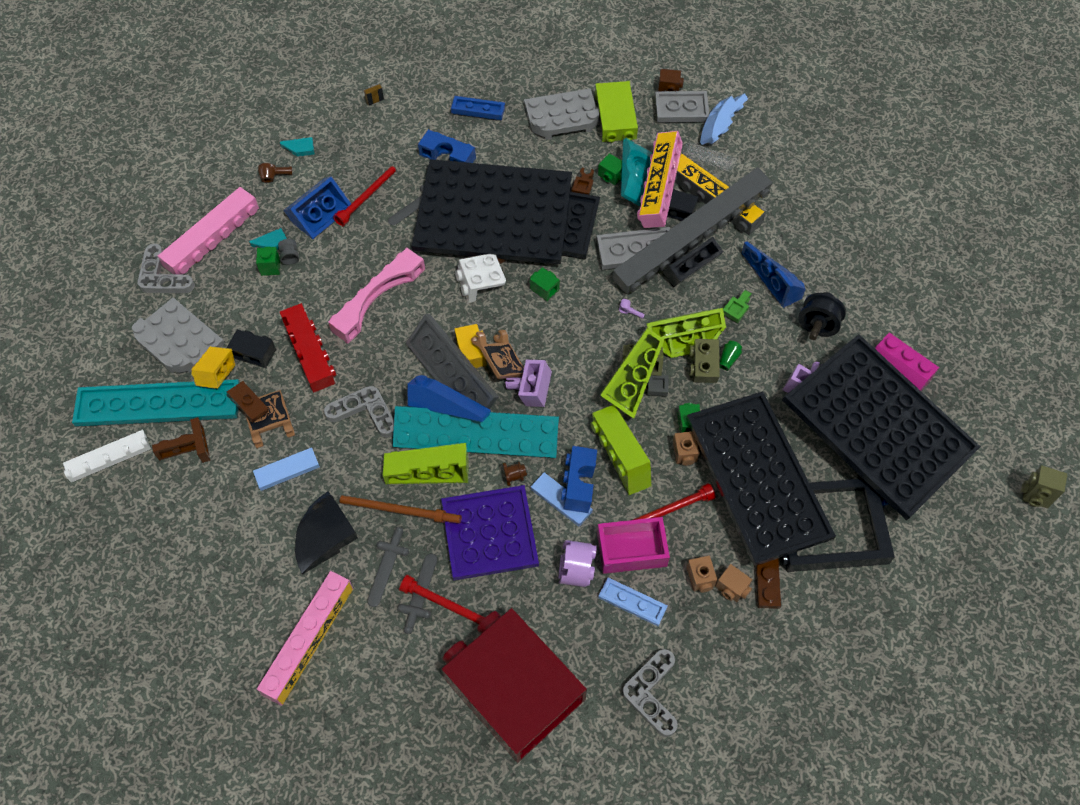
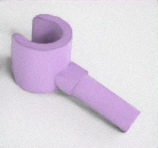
(625, 308)

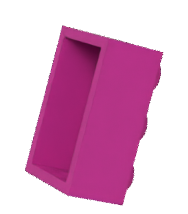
(633, 545)

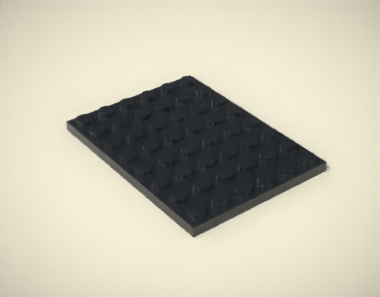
(493, 211)
(881, 425)

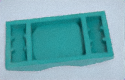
(634, 171)

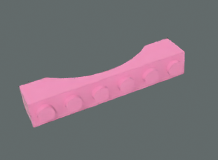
(349, 319)

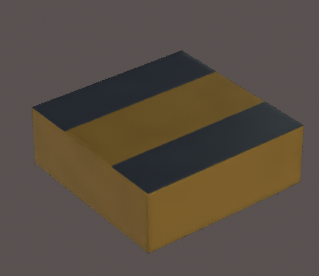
(374, 94)

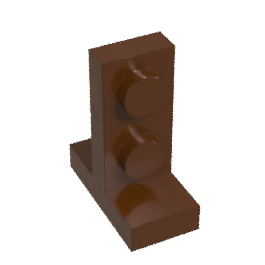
(184, 444)

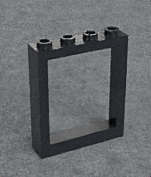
(881, 556)

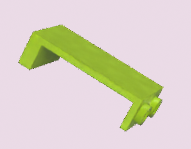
(616, 111)

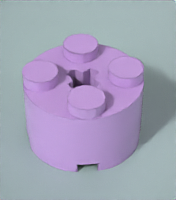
(576, 563)

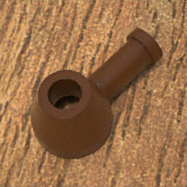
(268, 171)

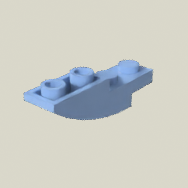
(720, 118)

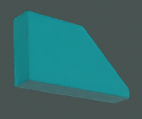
(299, 147)
(269, 240)

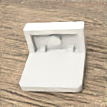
(479, 274)

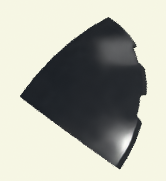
(322, 533)

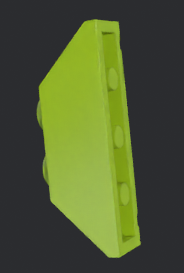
(682, 330)

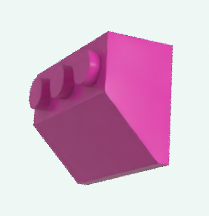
(907, 360)

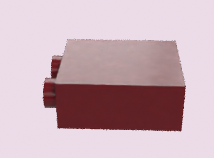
(512, 682)

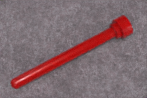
(342, 217)
(704, 493)
(411, 586)

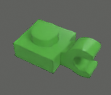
(738, 307)

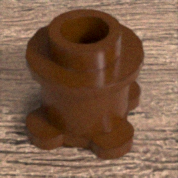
(514, 472)

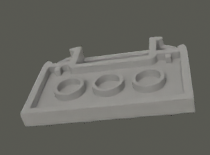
(562, 113)
(175, 337)

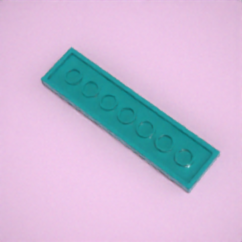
(152, 403)
(495, 435)

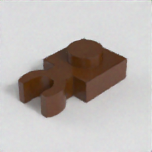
(583, 183)

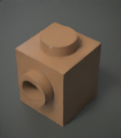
(685, 448)
(702, 574)
(734, 584)

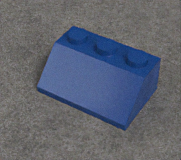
(316, 207)

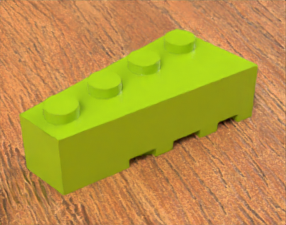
(631, 378)
(623, 449)
(427, 465)

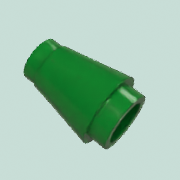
(729, 355)

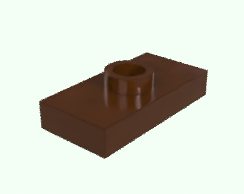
(247, 401)

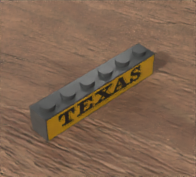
(706, 186)

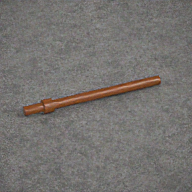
(438, 515)

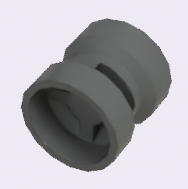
(288, 251)

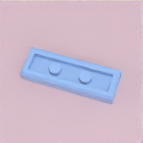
(286, 469)
(551, 492)
(633, 601)

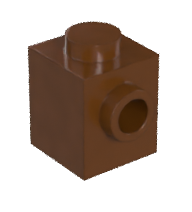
(670, 80)

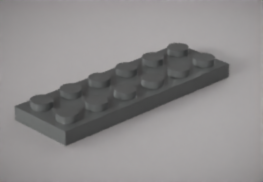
(448, 363)

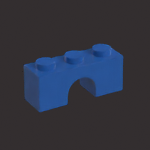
(435, 144)
(577, 494)

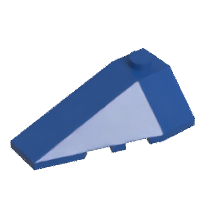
(779, 280)
(440, 398)

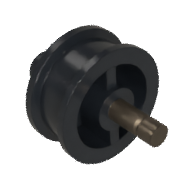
(822, 315)

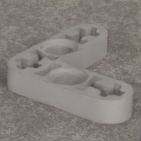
(156, 278)
(369, 404)
(645, 696)

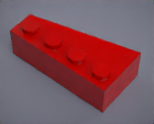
(308, 347)

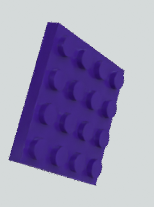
(492, 534)

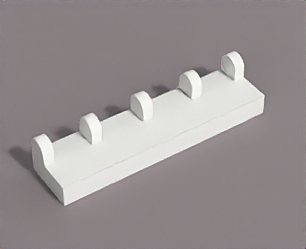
(106, 456)

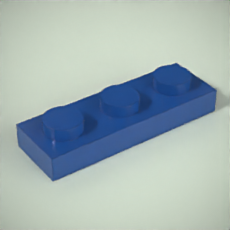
(478, 107)

